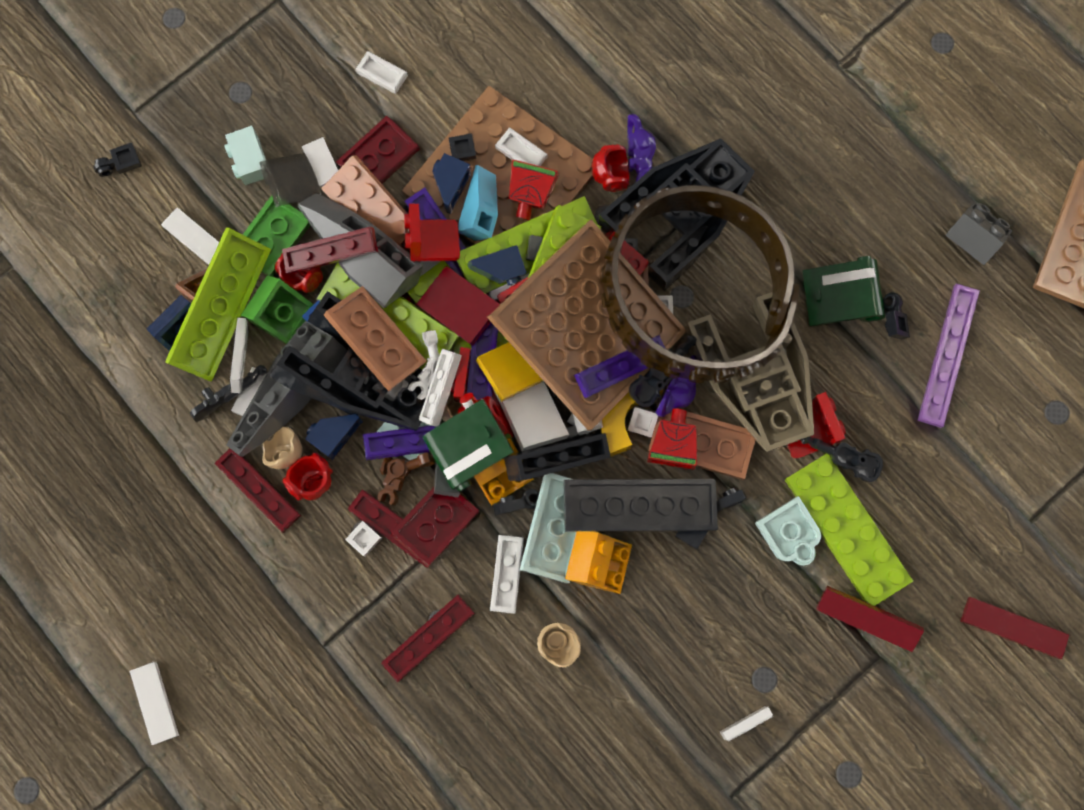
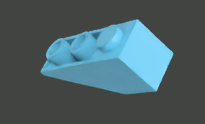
(480, 206)

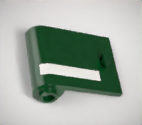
(846, 292)
(467, 445)

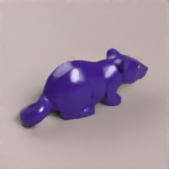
(640, 146)
(677, 395)

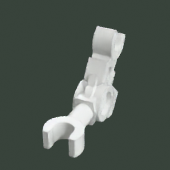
(425, 377)

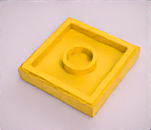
(507, 371)

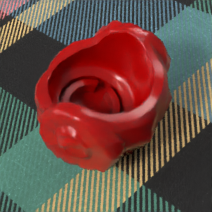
(611, 168)
(300, 281)
(308, 477)

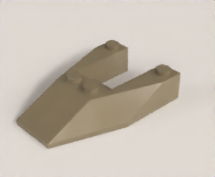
(776, 397)

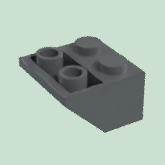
(979, 232)

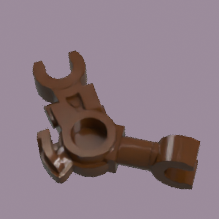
(396, 473)

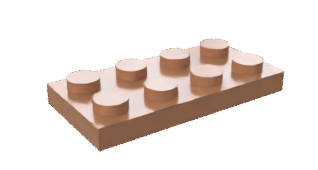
(364, 194)
(375, 338)
(720, 445)

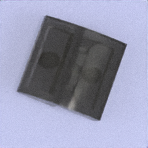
(290, 179)

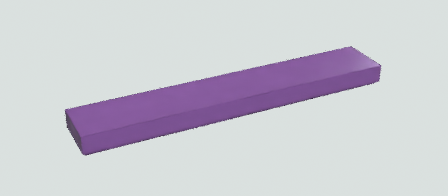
(948, 355)

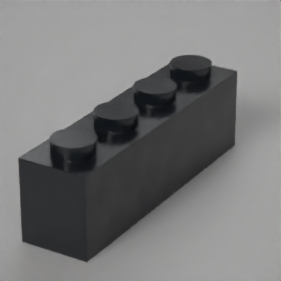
(557, 457)

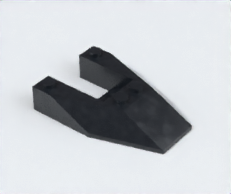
(708, 166)
(346, 385)

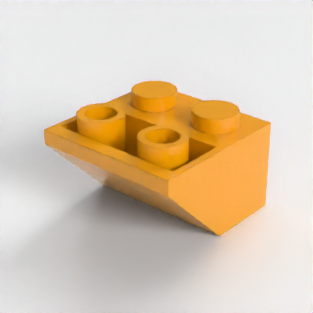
(495, 481)
(598, 561)

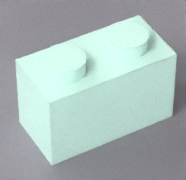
(246, 153)

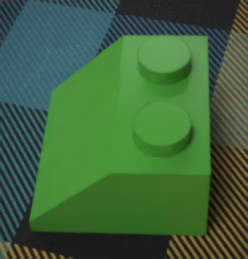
(277, 309)

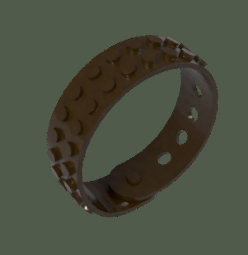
(775, 251)

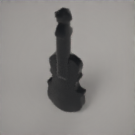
(646, 388)
(224, 395)
(864, 465)

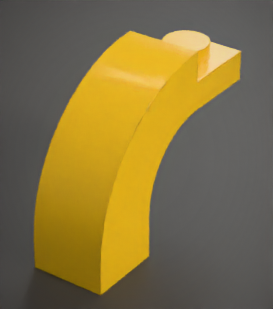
(615, 428)

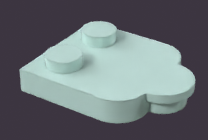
(791, 532)

